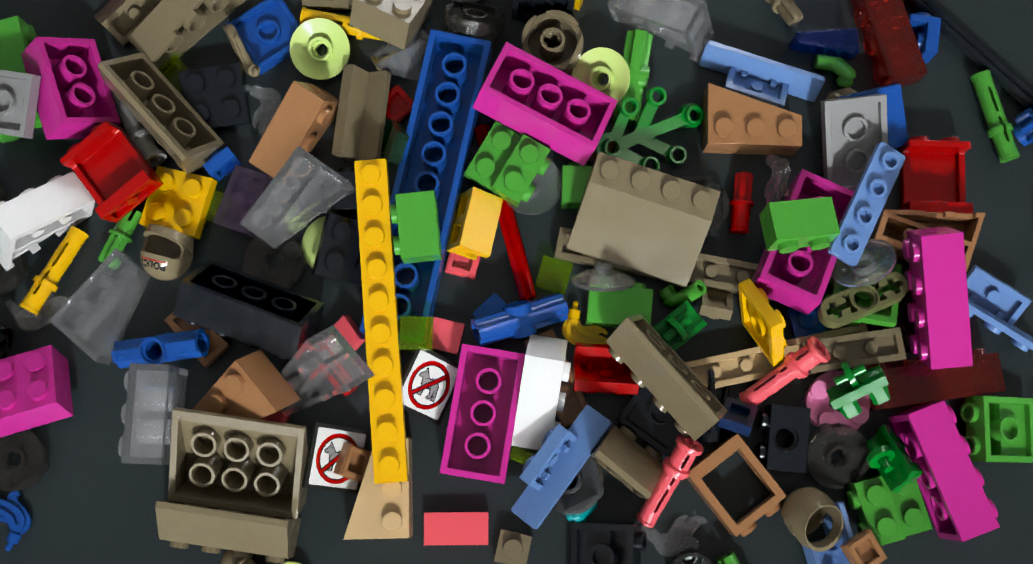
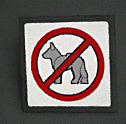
(428, 384)
(323, 454)

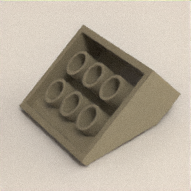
(642, 219)
(237, 463)

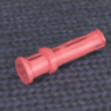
(794, 366)
(675, 469)

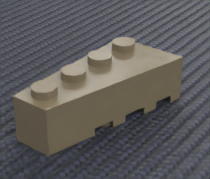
(178, 26)

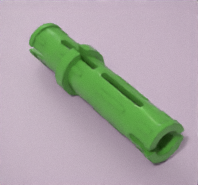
(995, 117)

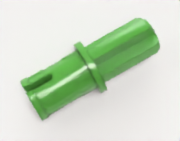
(120, 235)

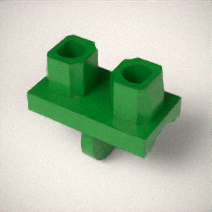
(680, 325)
(855, 384)
(891, 459)

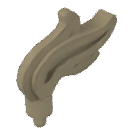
(240, 51)

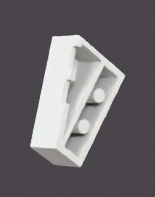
(40, 214)
(540, 390)

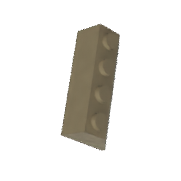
(161, 110)
(665, 376)
(227, 529)

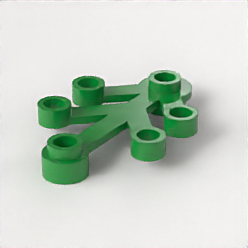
(645, 133)

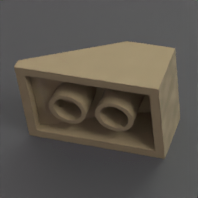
(628, 462)

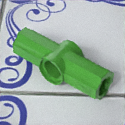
(637, 54)

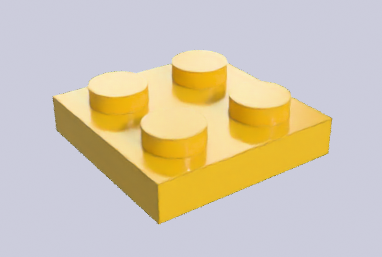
(179, 202)
(762, 321)

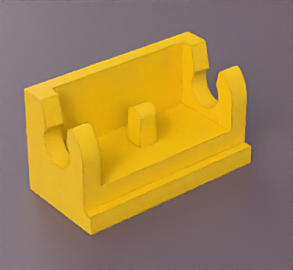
(475, 224)

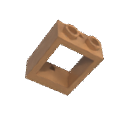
(713, 459)

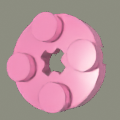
(818, 401)

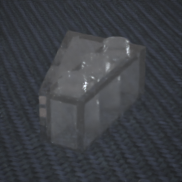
(677, 21)
(323, 369)

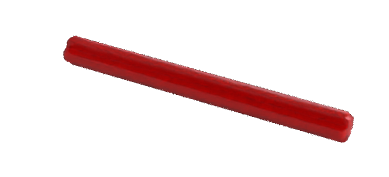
(512, 238)

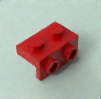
(599, 372)

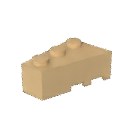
(383, 508)

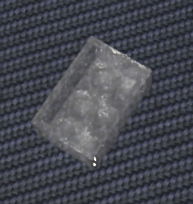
(148, 412)

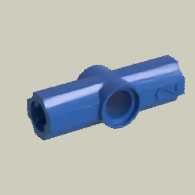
(519, 319)
(174, 347)

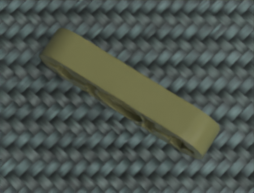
(846, 296)

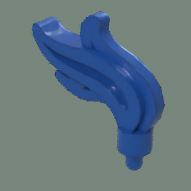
(16, 517)

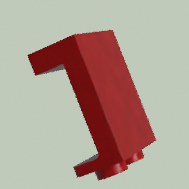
(112, 170)
(934, 175)

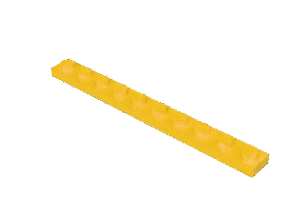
(381, 322)

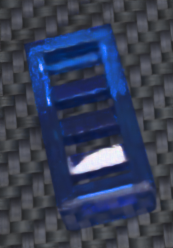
(833, 42)

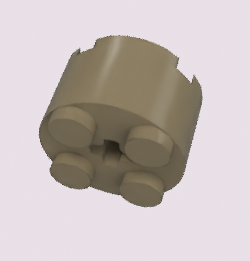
(558, 29)

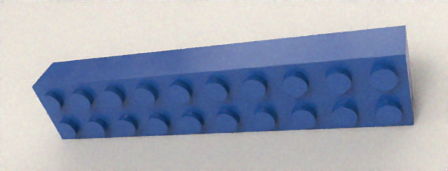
(438, 153)

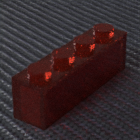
(889, 41)
(919, 384)

